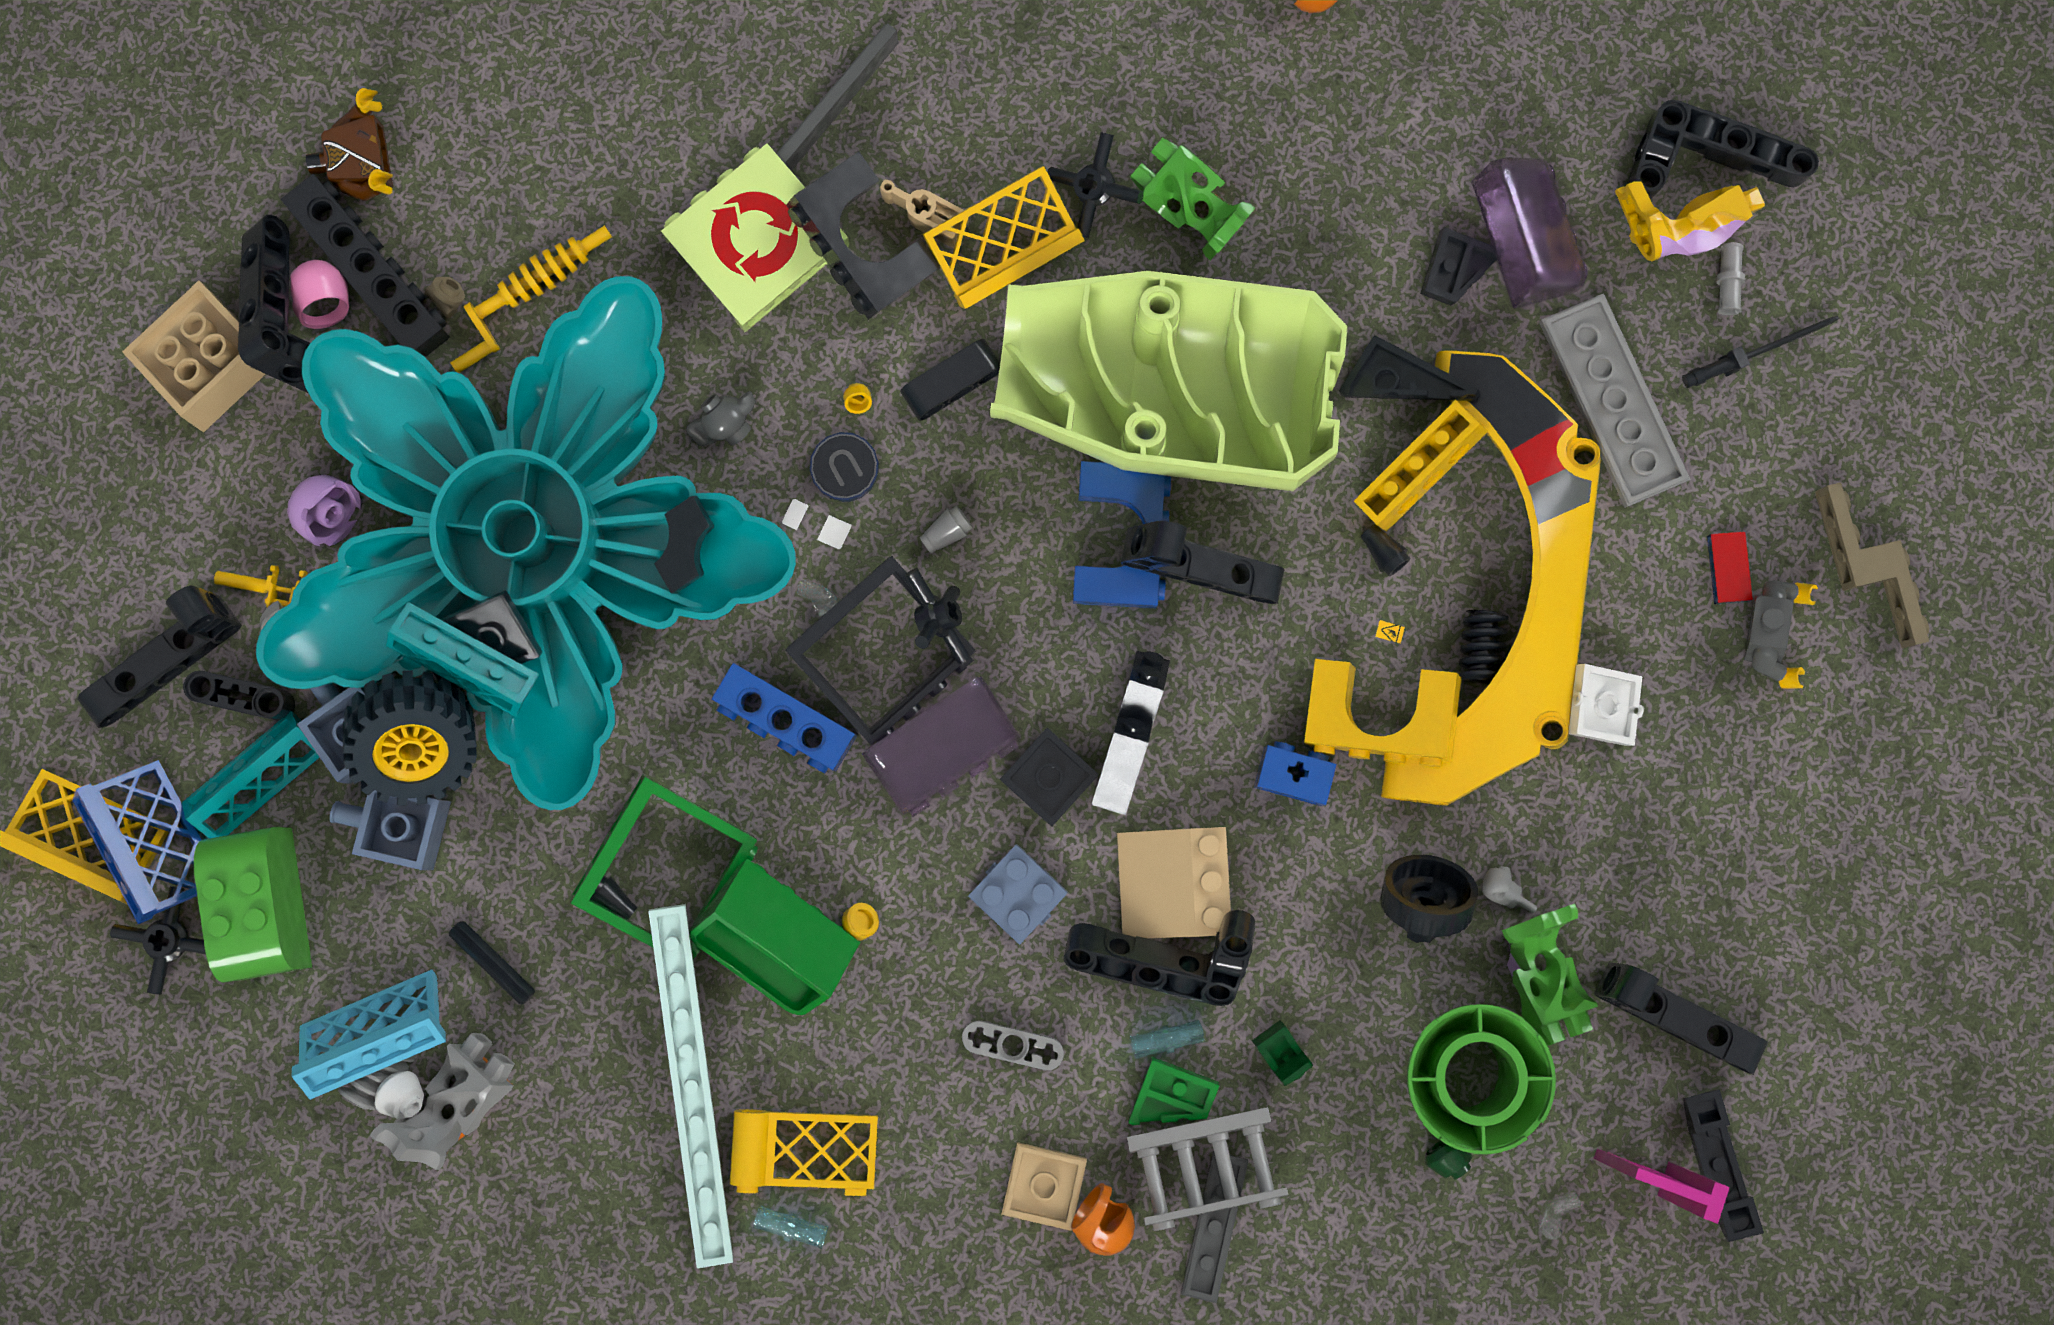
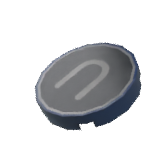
(844, 467)

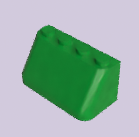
(774, 940)

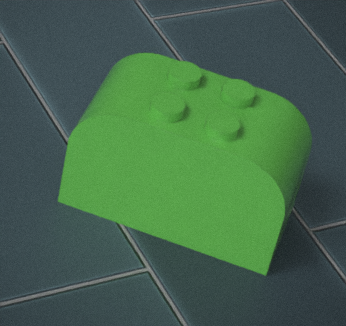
(251, 904)

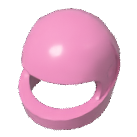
(314, 282)

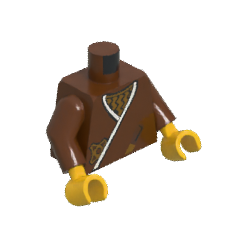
(356, 151)

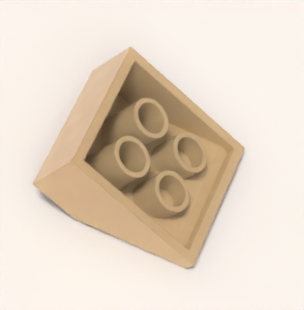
(194, 357)
(1173, 882)

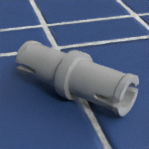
(1730, 279)

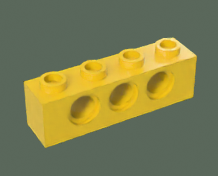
(1420, 466)

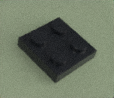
(1049, 777)

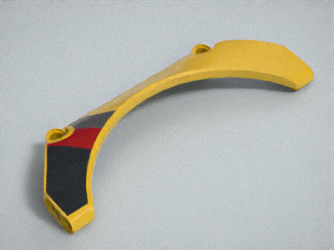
(1539, 673)

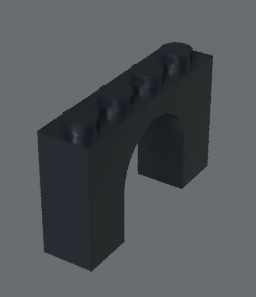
(819, 213)

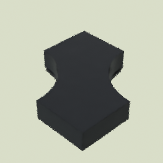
(681, 559)

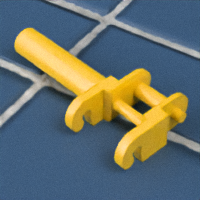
(258, 584)

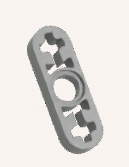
(1036, 1061)

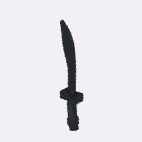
(1738, 359)

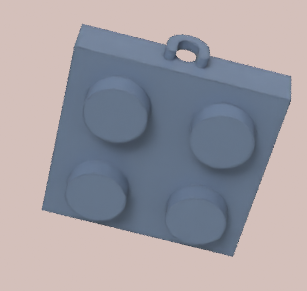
(1018, 894)

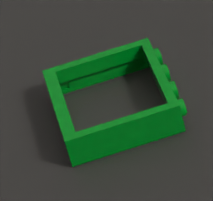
(618, 834)

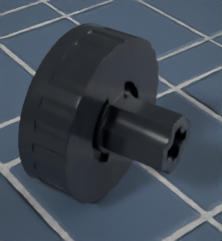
(1433, 881)

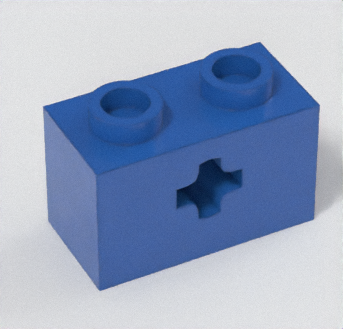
(1311, 788)

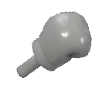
(1502, 890)

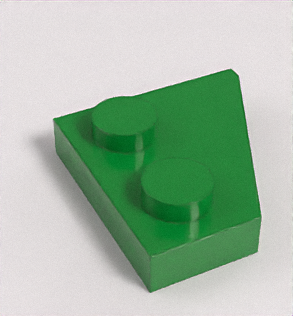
(1172, 1094)

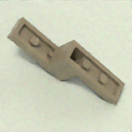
(1872, 565)

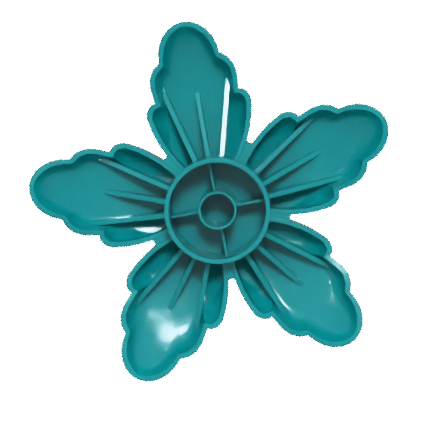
(517, 515)

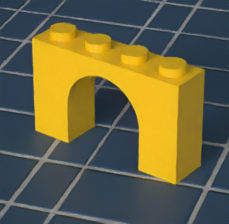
(1425, 737)

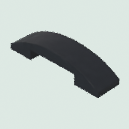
(1717, 1160)

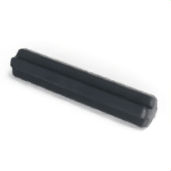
(491, 962)

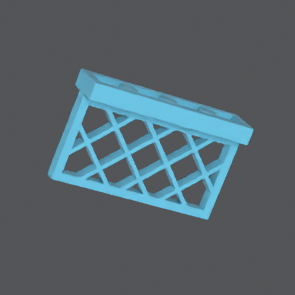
(375, 1047)

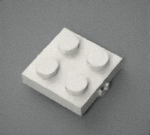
(1605, 705)

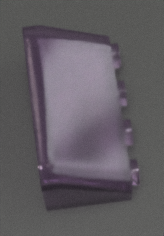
(1529, 230)
(942, 747)

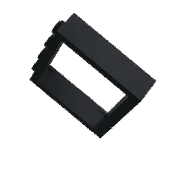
(910, 703)

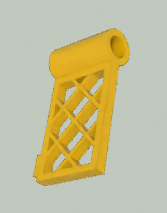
(755, 1156)

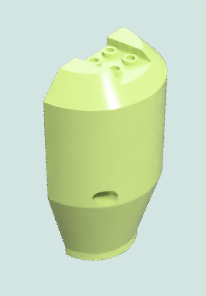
(1176, 375)

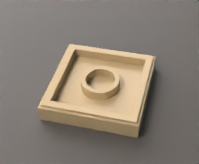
(1044, 1186)

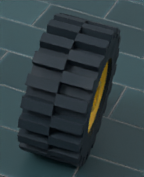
(403, 713)

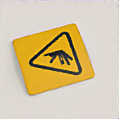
(1390, 631)

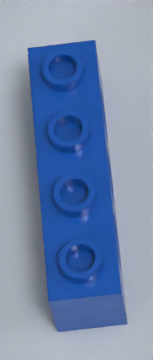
(740, 684)

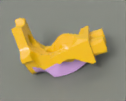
(1698, 226)

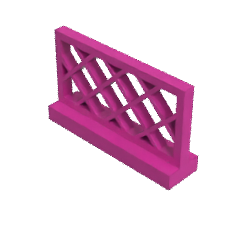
(1678, 1185)

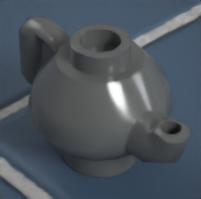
(722, 420)

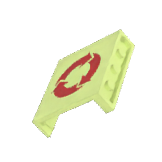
(744, 238)

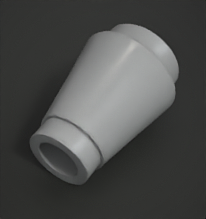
(947, 529)

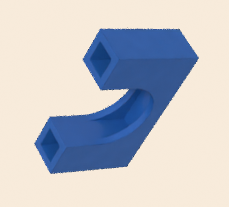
(1144, 496)

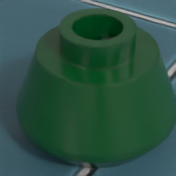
(1447, 1160)

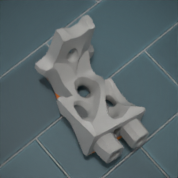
(476, 1090)

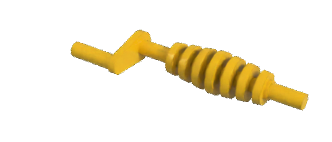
(519, 287)

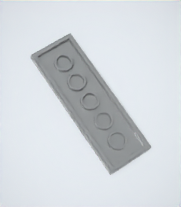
(1614, 400)

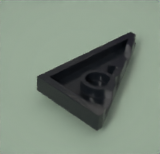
(1395, 374)

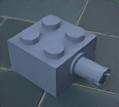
(325, 728)
(396, 832)

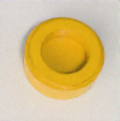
(860, 921)

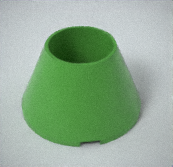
(1521, 1093)

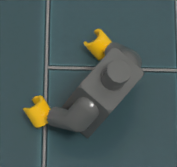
(1770, 630)

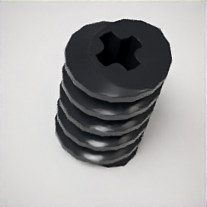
(1482, 646)

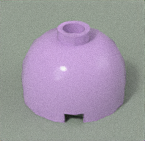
(322, 509)

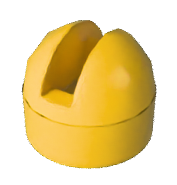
(854, 402)

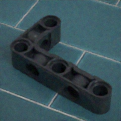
(1708, 135)
(265, 304)
(1162, 550)
(163, 657)
(1163, 966)
(1631, 991)

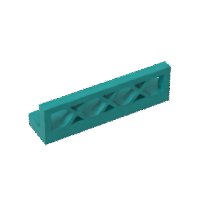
(461, 659)
(241, 771)

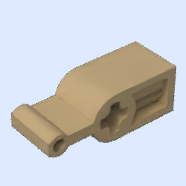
(938, 210)

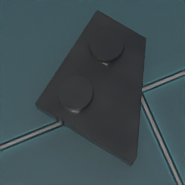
(1456, 266)

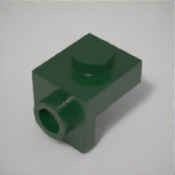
(1282, 1053)

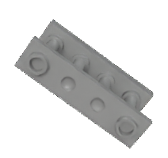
(1182, 1141)

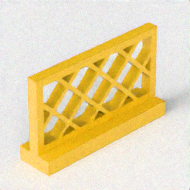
(1018, 264)
(60, 859)

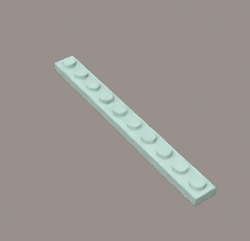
(691, 1085)

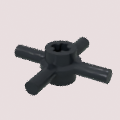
(1105, 187)
(937, 616)
(155, 948)

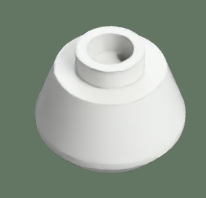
(399, 1095)

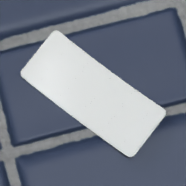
(833, 532)

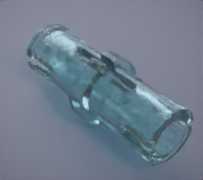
(1167, 1039)
(790, 1227)

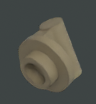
(446, 295)

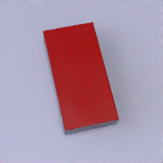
(1729, 567)

